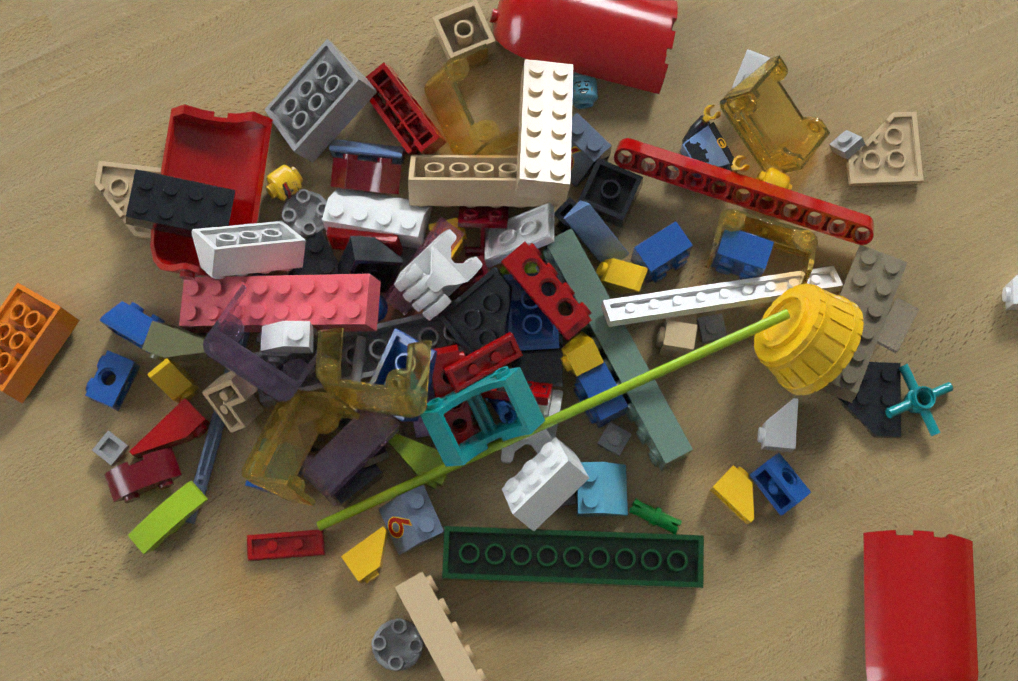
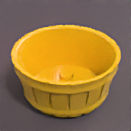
(814, 342)

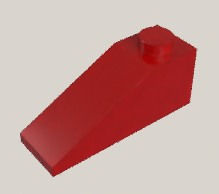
(174, 429)

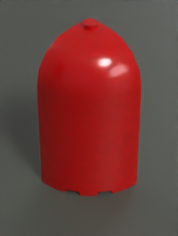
(600, 37)
(216, 153)
(919, 607)

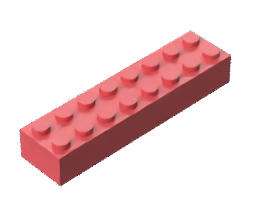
(323, 300)

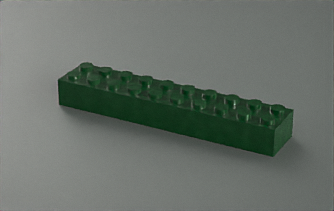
(573, 557)

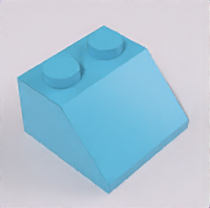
(604, 490)

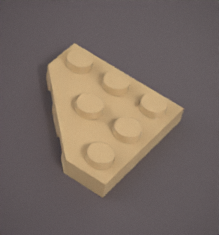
(889, 154)
(115, 184)

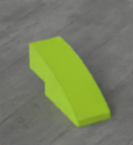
(167, 517)

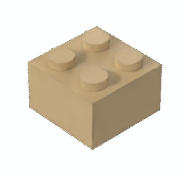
(463, 30)

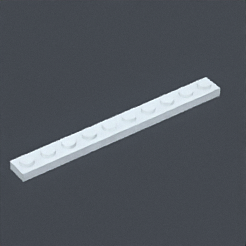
(712, 297)

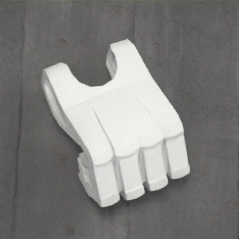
(435, 276)
(541, 438)

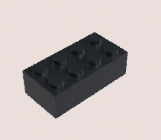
(177, 204)

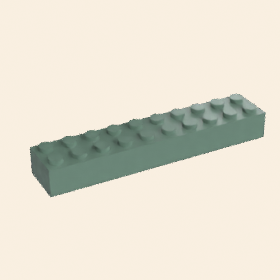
(646, 403)

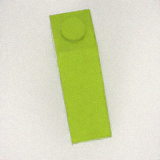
(418, 457)

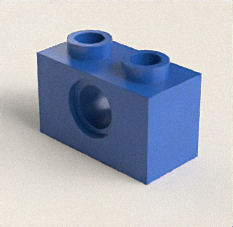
(114, 394)
(780, 484)

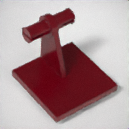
(482, 218)

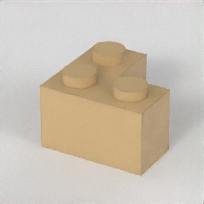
(677, 335)
(233, 401)

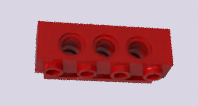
(407, 109)
(566, 325)
(442, 387)

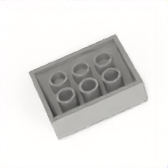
(319, 101)

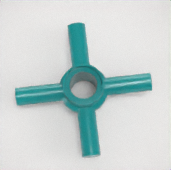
(927, 396)

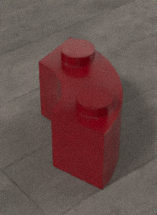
(365, 175)
(154, 471)

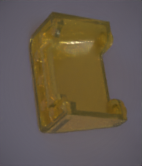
(771, 121)

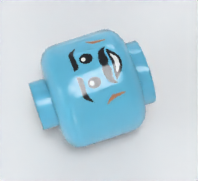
(584, 91)

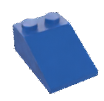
(528, 322)
(396, 358)

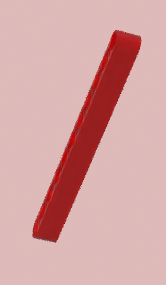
(752, 200)

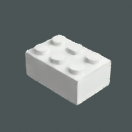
(544, 483)

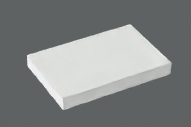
(531, 226)

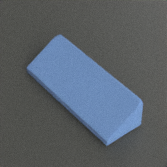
(367, 151)
(594, 232)

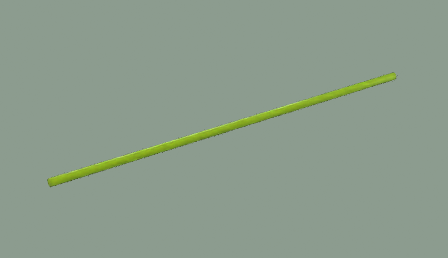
(561, 416)

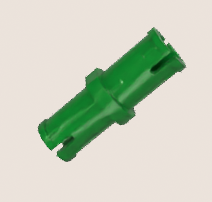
(655, 516)

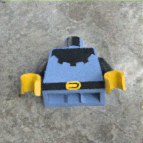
(707, 145)

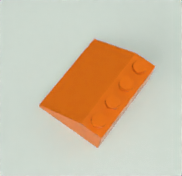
(29, 339)

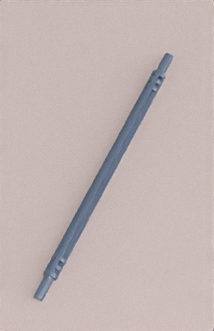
(212, 441)

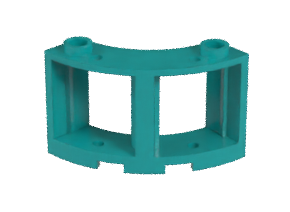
(521, 397)

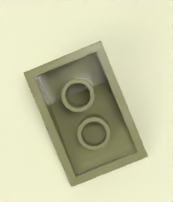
(173, 343)

